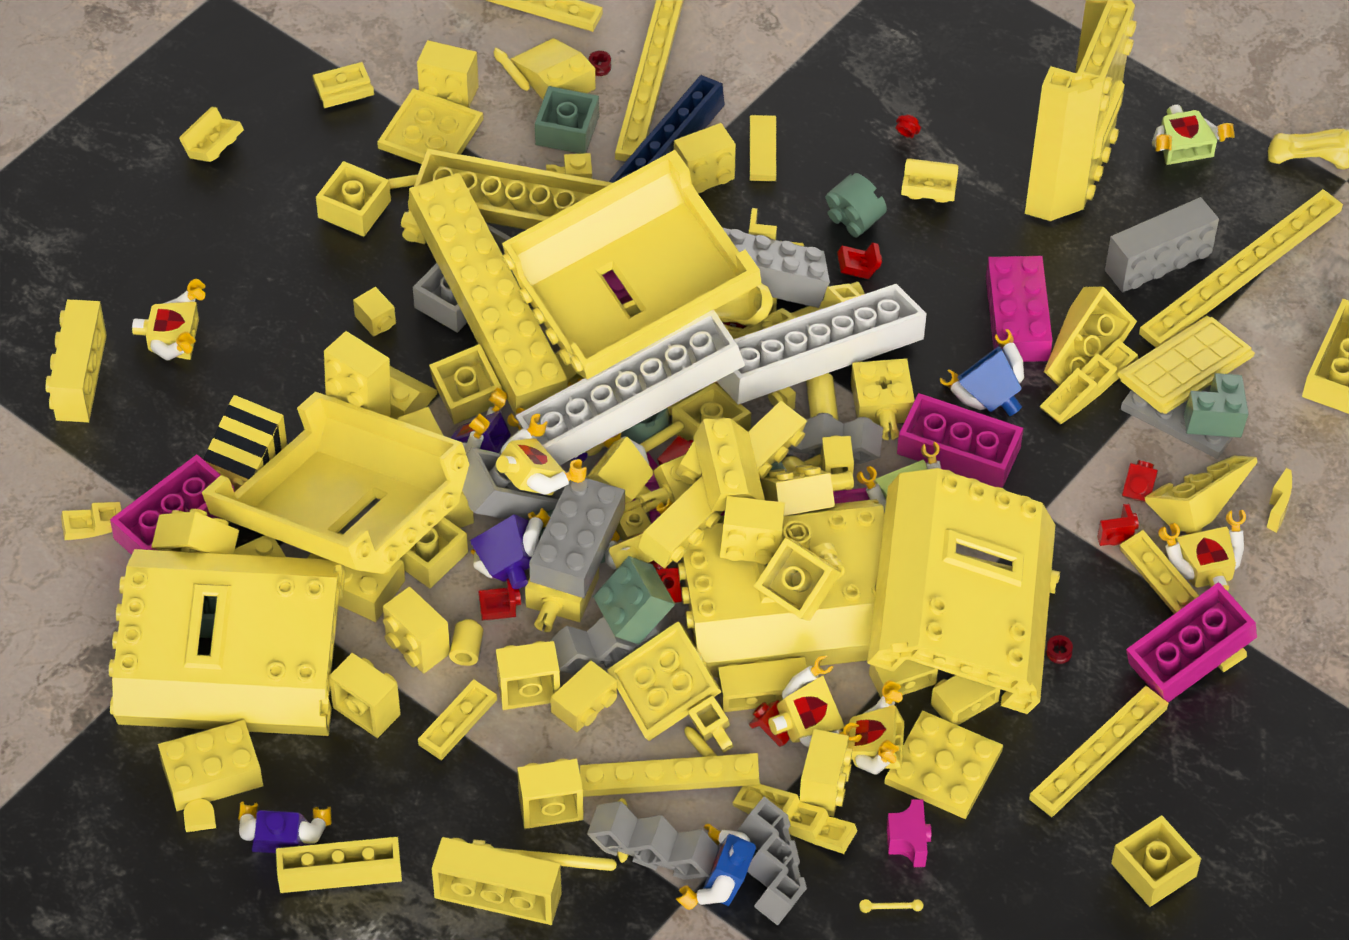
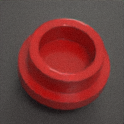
(907, 125)

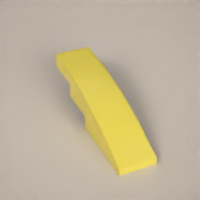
(1089, 383)
(806, 820)

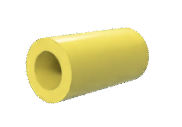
(822, 395)

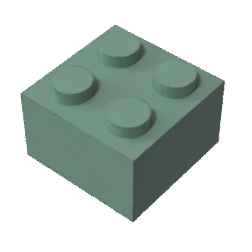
(567, 120)
(633, 600)

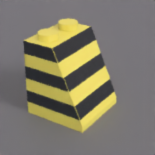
(245, 440)

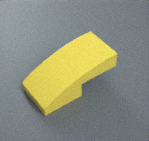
(1280, 500)
(89, 523)

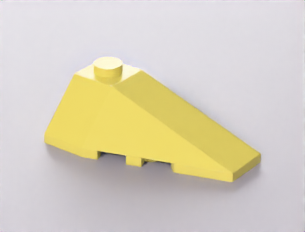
(1088, 329)
(1201, 495)

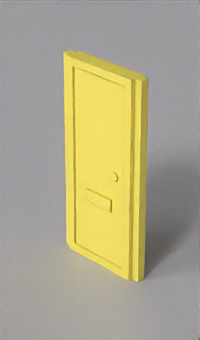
(1185, 364)

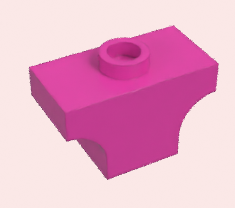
(909, 834)

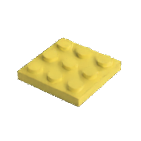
(429, 124)
(663, 680)
(944, 764)

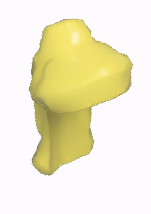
(1327, 144)
(747, 308)

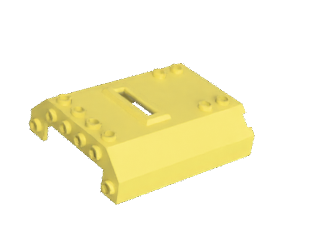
(1080, 113)
(658, 245)
(335, 473)
(957, 608)
(744, 625)
(266, 647)

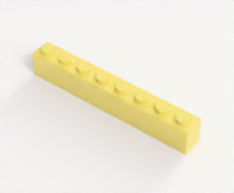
(691, 514)

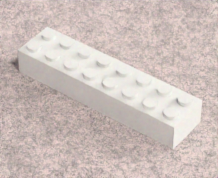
(824, 342)
(635, 388)

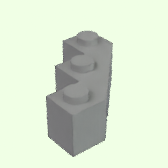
(865, 437)
(598, 644)
(652, 841)
(775, 861)

